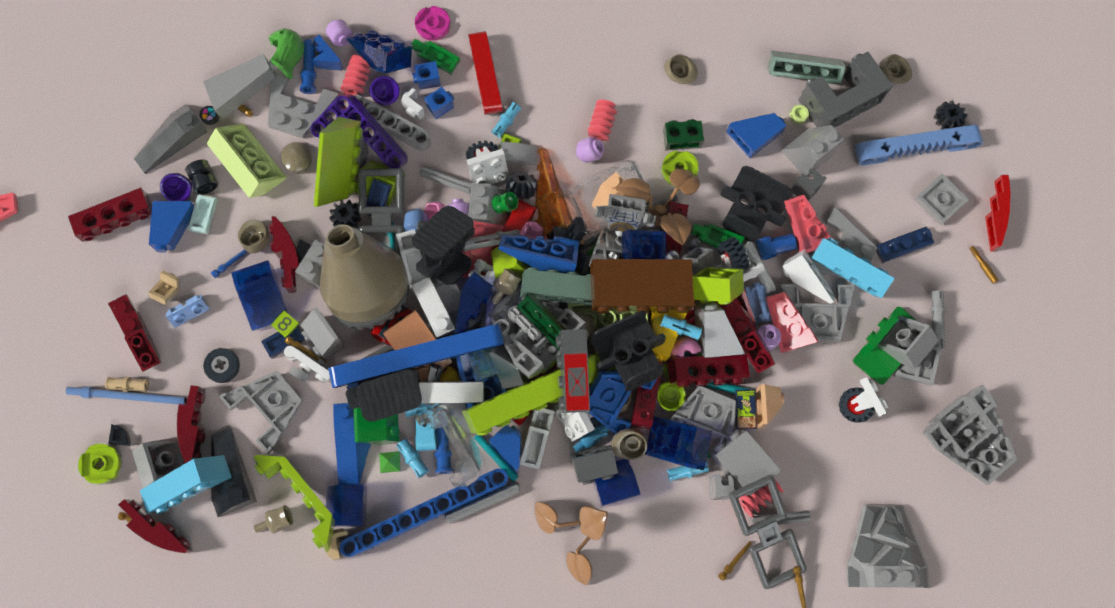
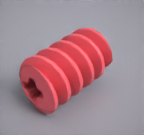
(355, 76)
(602, 120)
(758, 498)

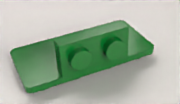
(872, 358)

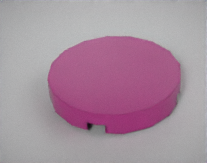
(432, 23)

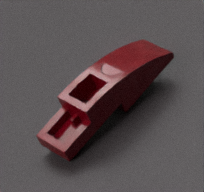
(286, 250)
(135, 332)
(748, 336)
(188, 433)
(160, 535)

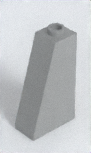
(239, 84)

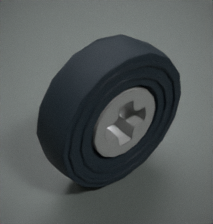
(230, 369)

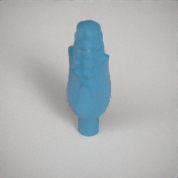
(592, 438)

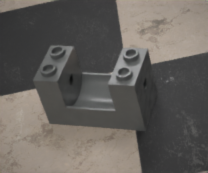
(867, 90)

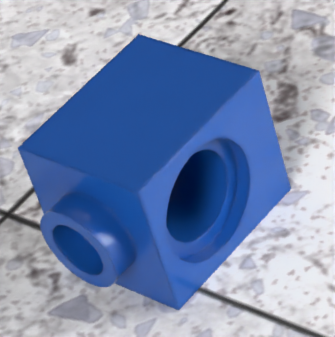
(427, 68)
(436, 109)

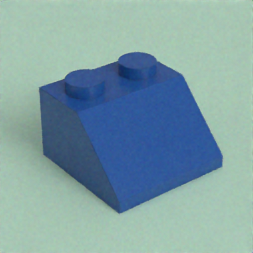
(508, 445)

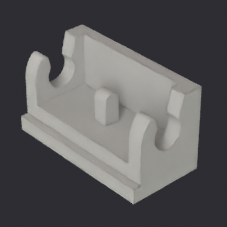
(718, 489)

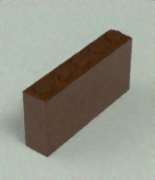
(642, 285)

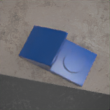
(327, 58)

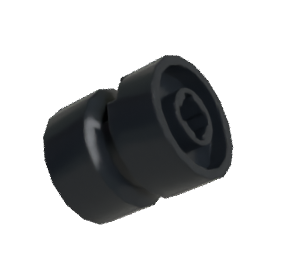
(201, 176)

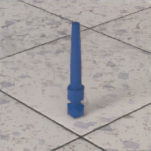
(223, 267)

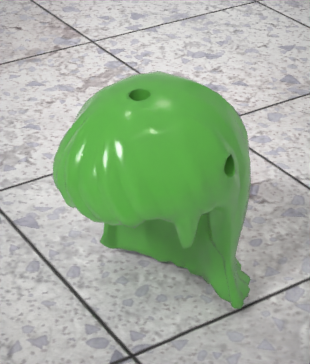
(289, 50)

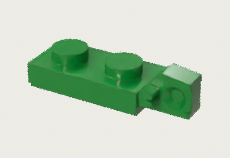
(432, 52)
(713, 234)

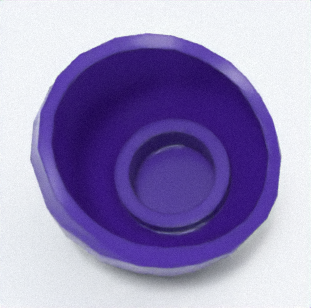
(384, 90)
(175, 187)

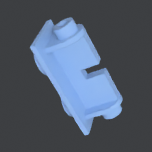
(757, 299)
(182, 314)

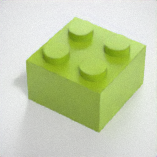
(718, 285)

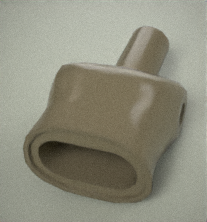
(505, 284)
(275, 520)

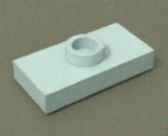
(202, 214)

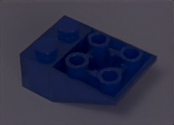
(382, 51)
(259, 294)
(473, 294)
(678, 443)

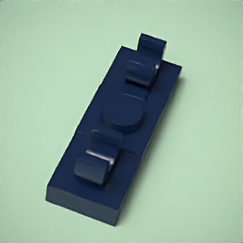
(904, 244)

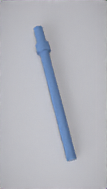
(89, 392)

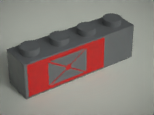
(574, 371)

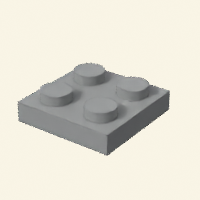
(941, 199)

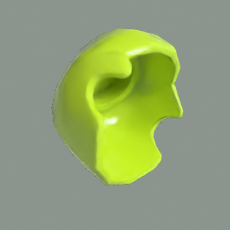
(670, 396)

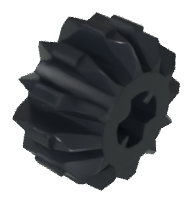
(950, 115)
(521, 185)
(342, 209)

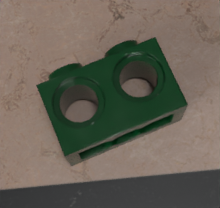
(684, 139)

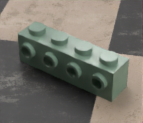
(805, 66)
(556, 286)

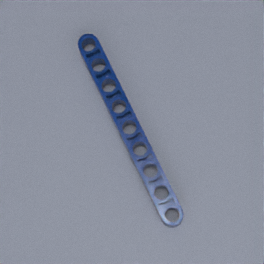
(416, 356)
(414, 513)

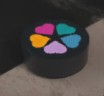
(208, 115)

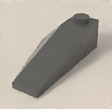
(172, 136)

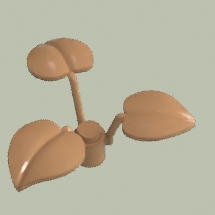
(674, 225)
(592, 525)

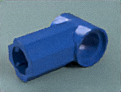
(771, 247)

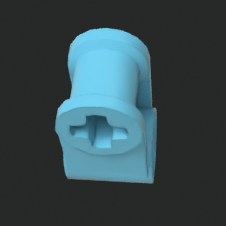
(425, 438)

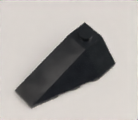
(237, 490)

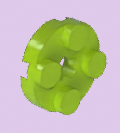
(681, 159)
(108, 472)

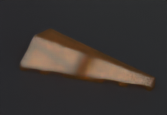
(549, 197)

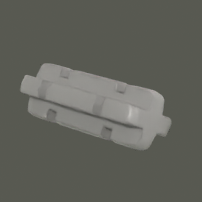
(524, 323)

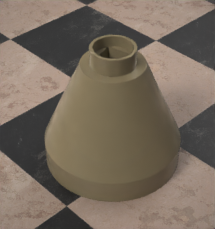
(360, 275)

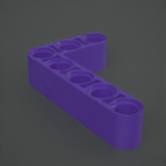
(367, 121)

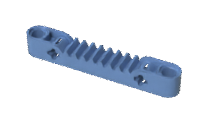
(947, 139)

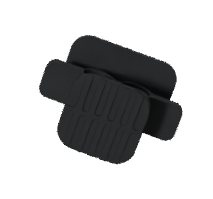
(760, 192)
(442, 245)
(622, 339)
(386, 395)

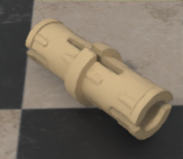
(127, 384)

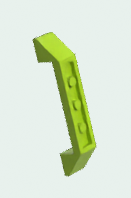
(273, 464)

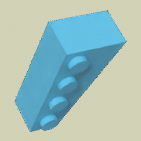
(852, 268)
(185, 483)

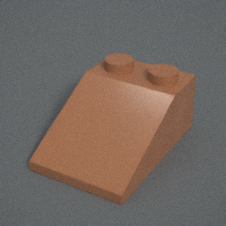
(410, 332)

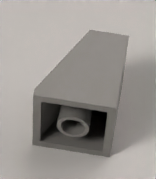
(813, 148)
(717, 333)
(743, 459)

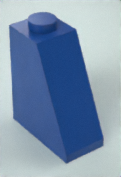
(756, 132)
(169, 223)

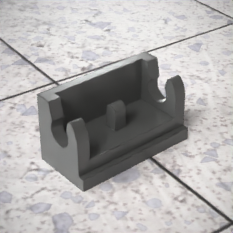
(807, 186)

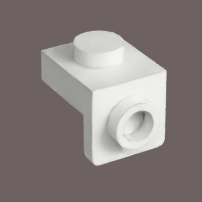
(410, 106)

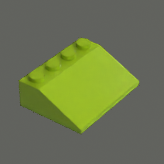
(337, 161)

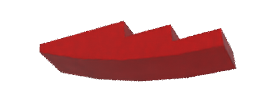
(1000, 210)

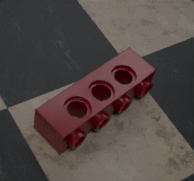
(82, 220)
(736, 365)

